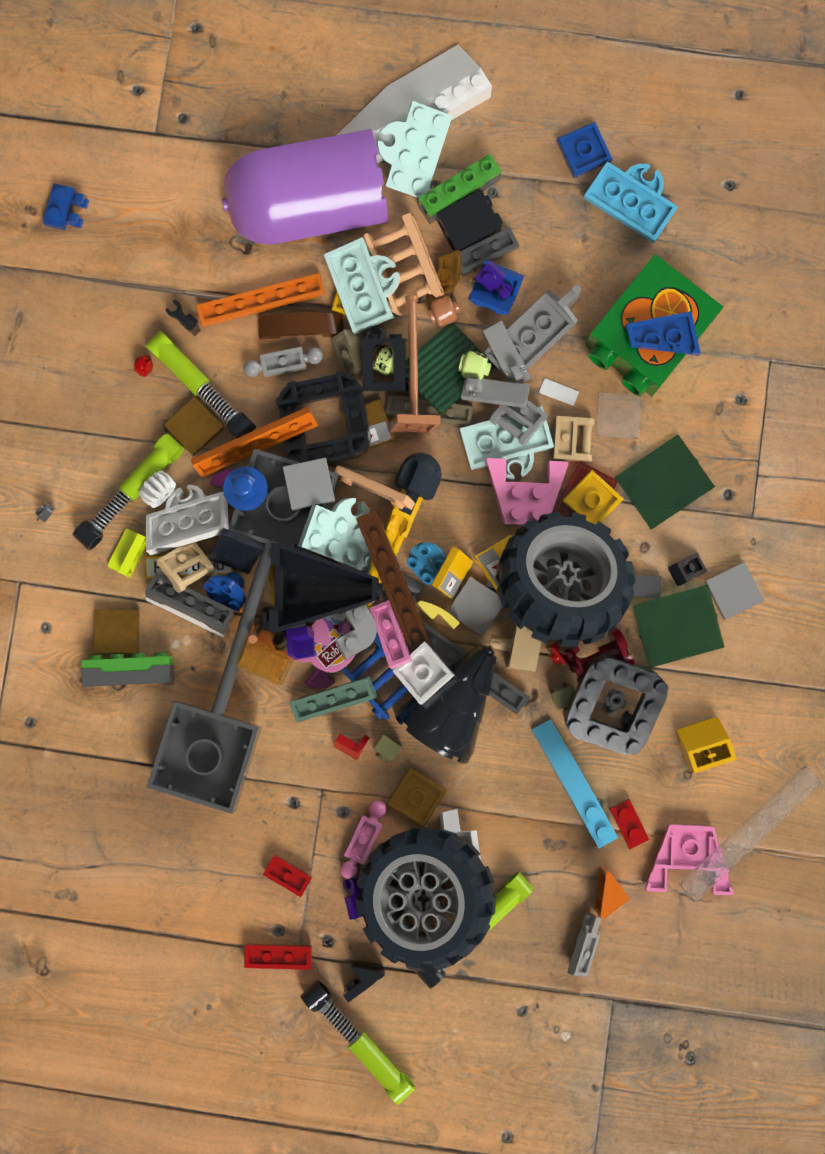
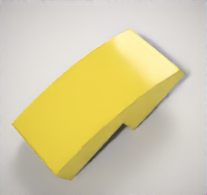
(433, 611)

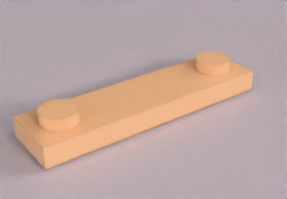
(398, 499)

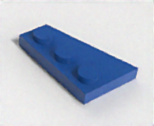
(666, 334)

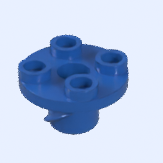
(245, 488)
(227, 590)

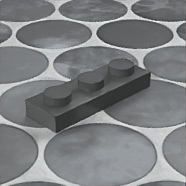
(488, 249)

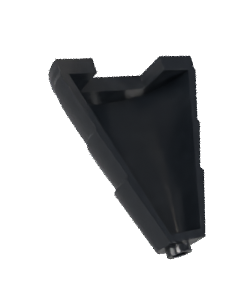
(315, 588)
(454, 713)

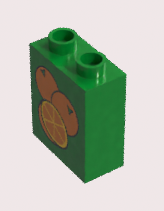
(653, 294)

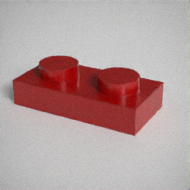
(629, 824)
(287, 875)

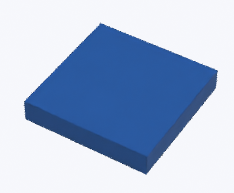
(584, 149)

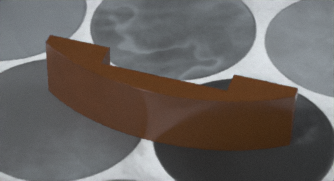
(300, 324)

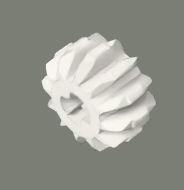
(157, 489)

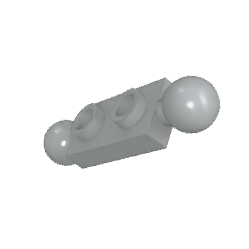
(283, 362)

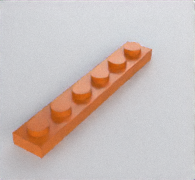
(260, 300)
(258, 439)

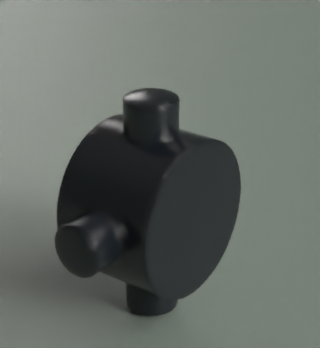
(626, 718)

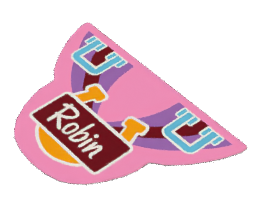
(328, 656)

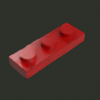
(278, 956)

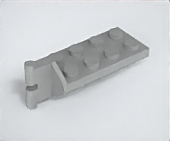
(541, 327)

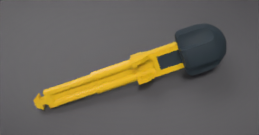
(419, 480)

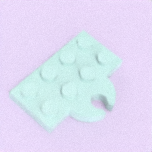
(414, 148)
(362, 284)
(492, 441)
(337, 534)

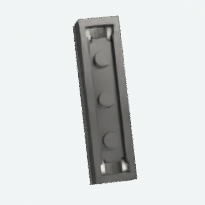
(190, 605)

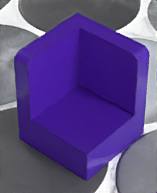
(300, 642)

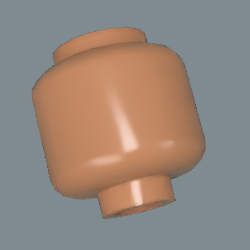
(443, 311)

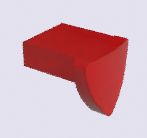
(350, 747)

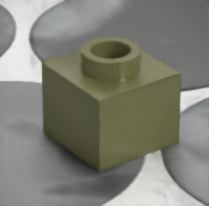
(562, 695)
(387, 748)

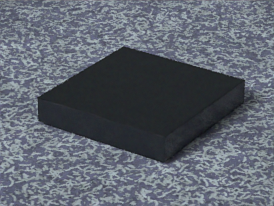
(236, 551)

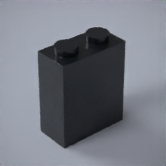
(469, 221)

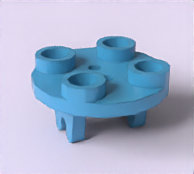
(420, 561)

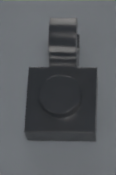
(188, 322)

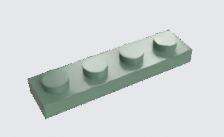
(333, 699)

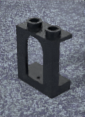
(399, 346)

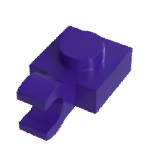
(492, 278)
(354, 891)

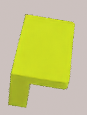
(128, 553)

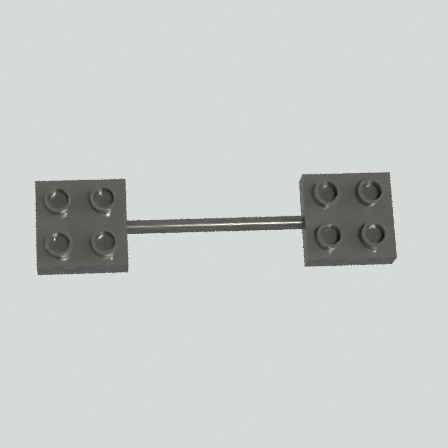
(203, 750)

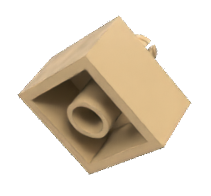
(522, 649)

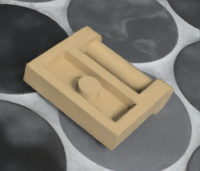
(566, 438)
(183, 559)

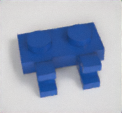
(60, 205)

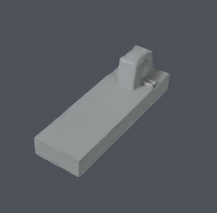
(506, 353)
(495, 392)

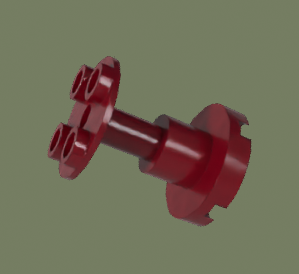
(616, 647)

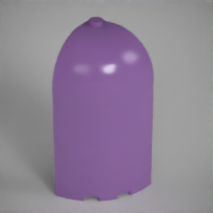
(306, 189)

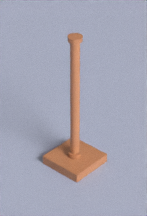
(413, 422)

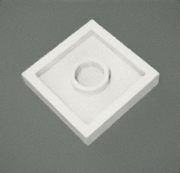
(424, 673)

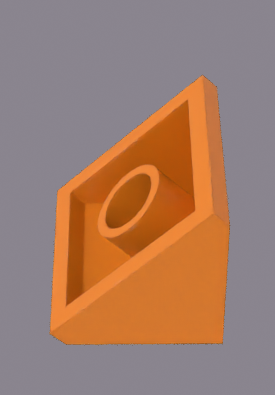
(609, 894)

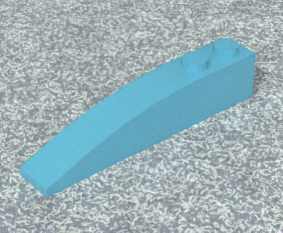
(575, 784)

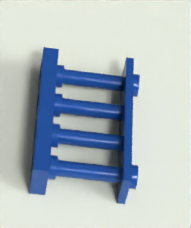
(378, 710)

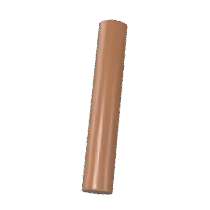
(255, 633)

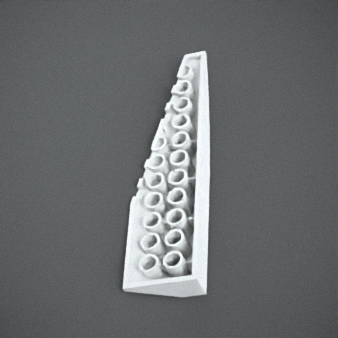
(445, 83)

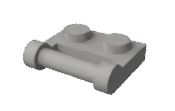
(529, 417)

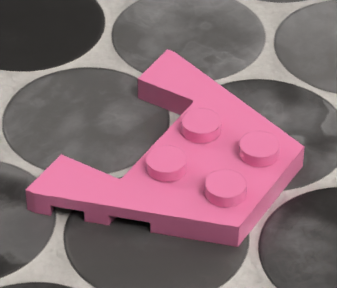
(523, 500)
(685, 849)

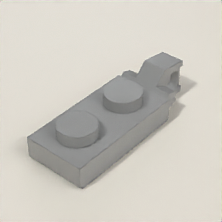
(585, 946)

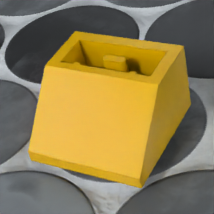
(705, 745)

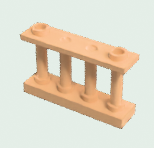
(417, 248)

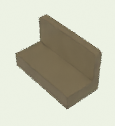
(349, 351)

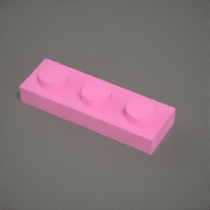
(390, 635)

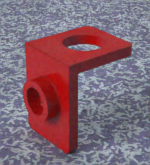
(557, 657)

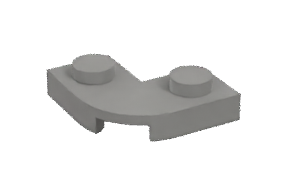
(362, 635)

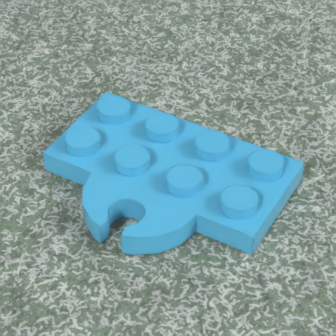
(632, 199)

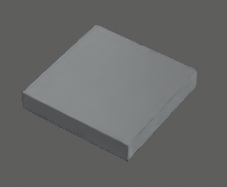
(309, 484)
(734, 591)
(476, 606)

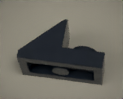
(687, 569)
(367, 977)

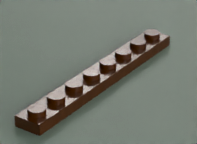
(393, 580)

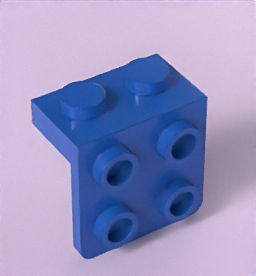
(483, 297)

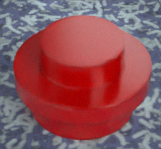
(143, 365)

